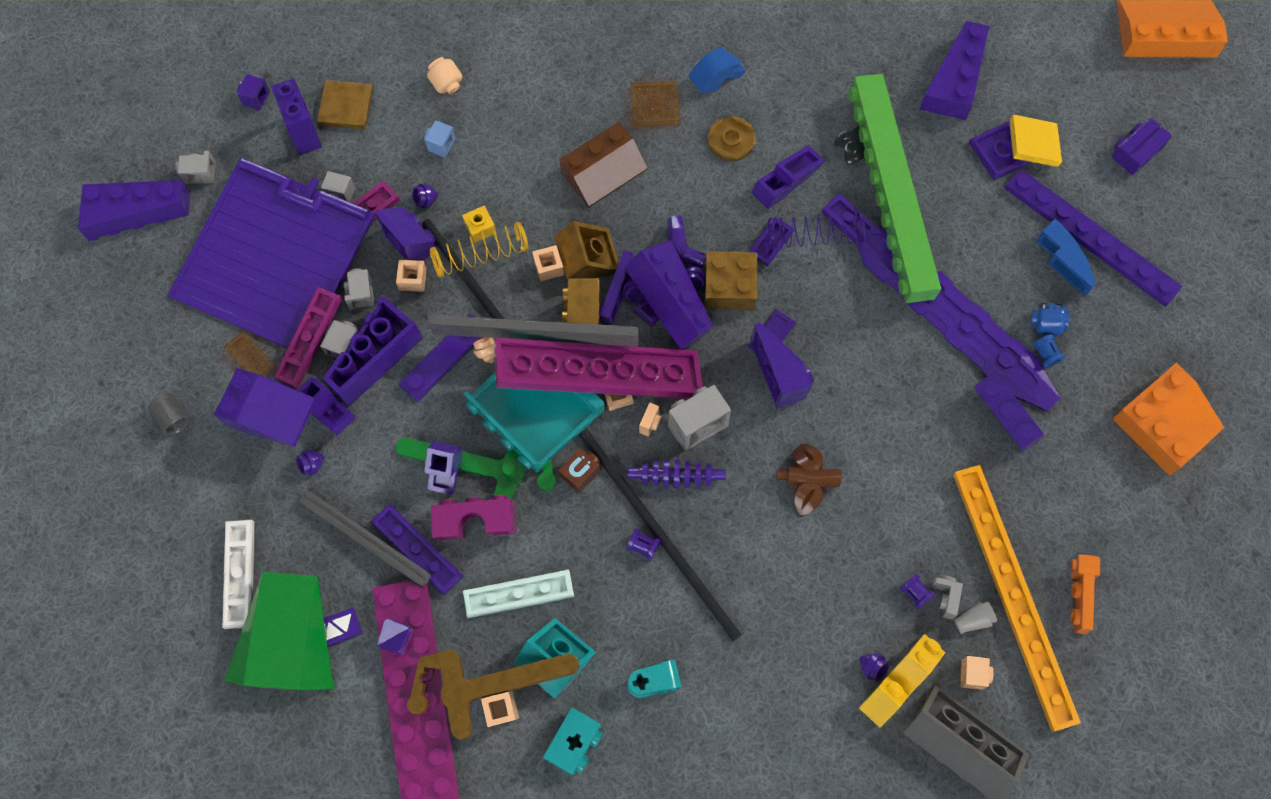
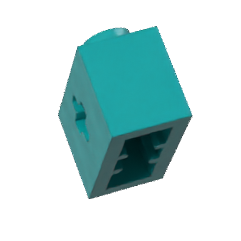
(559, 750)

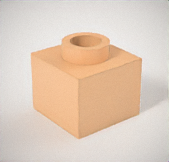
(545, 257)
(409, 269)
(976, 673)

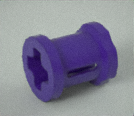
(643, 544)
(917, 591)

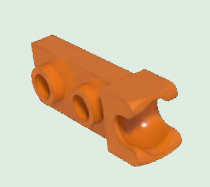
(1085, 571)

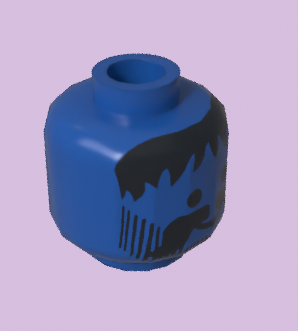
(1050, 319)

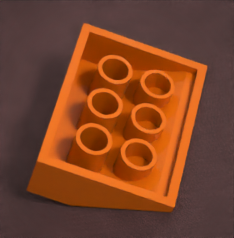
(1171, 28)

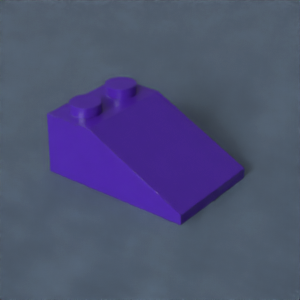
(781, 368)
(264, 408)

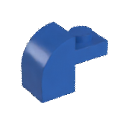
(714, 69)

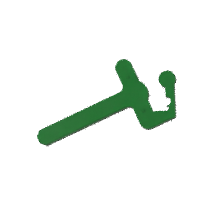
(507, 471)

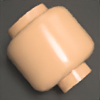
(444, 75)

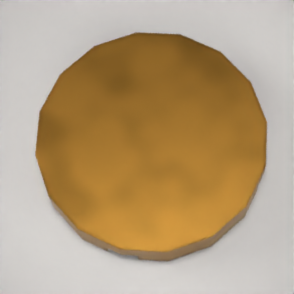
(732, 145)

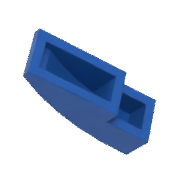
(1067, 257)

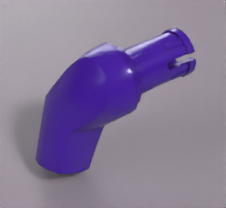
(676, 234)

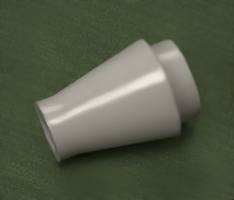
(976, 618)

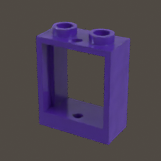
(296, 116)

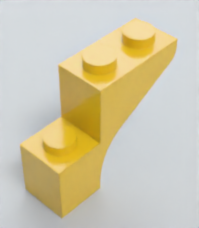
(902, 680)

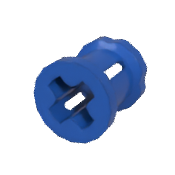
(1048, 351)

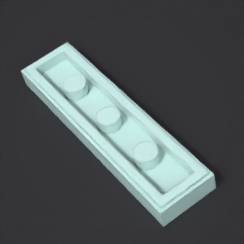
(518, 594)

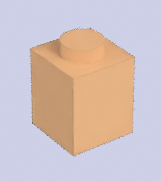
(500, 708)

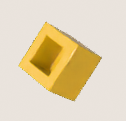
(475, 227)

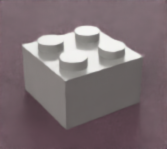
(698, 417)

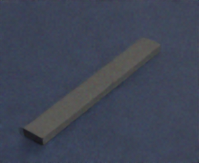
(534, 330)

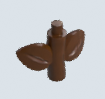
(808, 478)

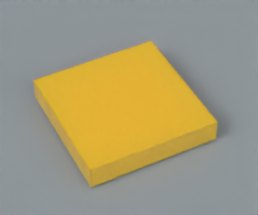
(1035, 140)

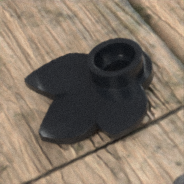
(852, 146)

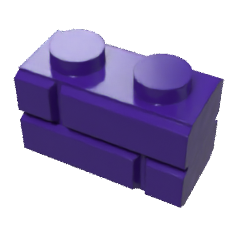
(1140, 146)

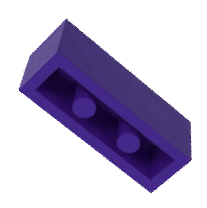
(1009, 411)

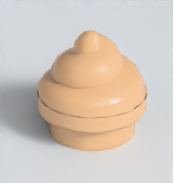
(484, 349)

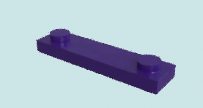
(436, 365)

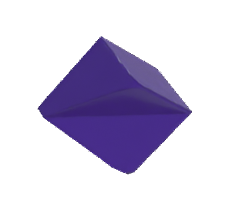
(394, 636)

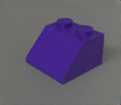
(405, 233)

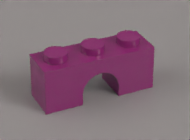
(451, 517)

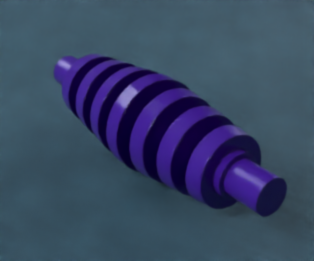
(697, 474)

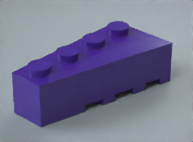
(956, 80)
(670, 293)
(372, 352)

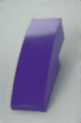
(787, 176)

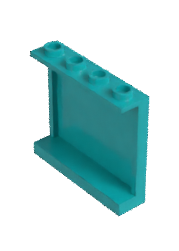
(533, 421)

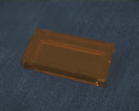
(249, 355)

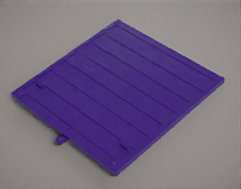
(269, 251)

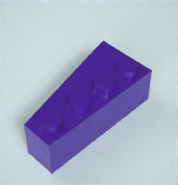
(129, 205)

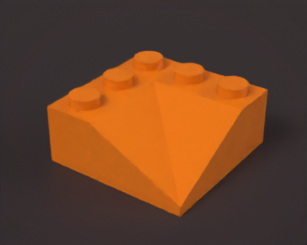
(1170, 419)

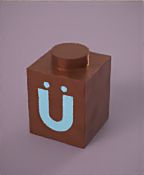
(580, 470)

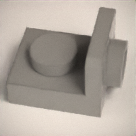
(950, 601)

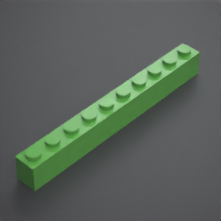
(894, 189)

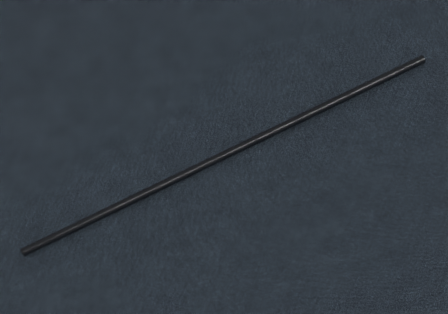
(604, 460)

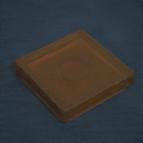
(655, 104)

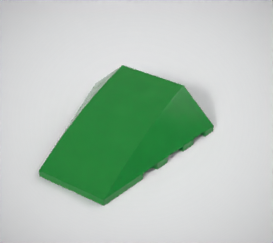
(283, 637)

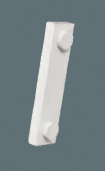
(238, 572)

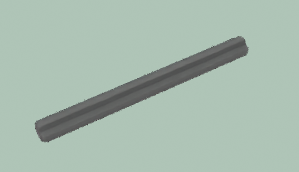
(365, 538)

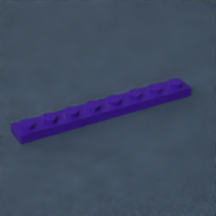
(1094, 237)

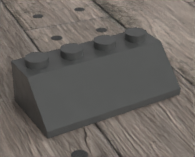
(967, 744)

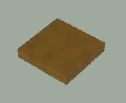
(345, 104)

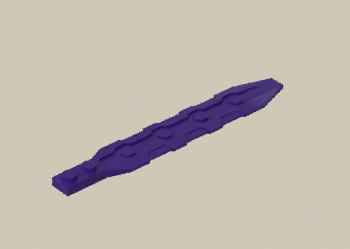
(955, 316)

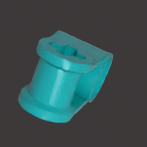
(659, 679)

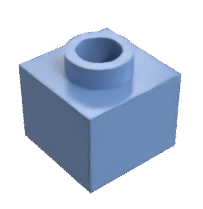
(439, 138)

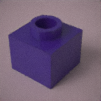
(253, 92)

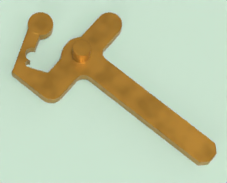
(460, 693)

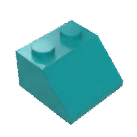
(551, 642)

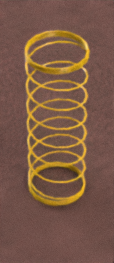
(440, 272)

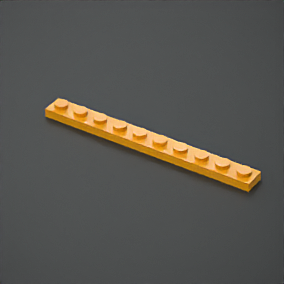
(1016, 599)

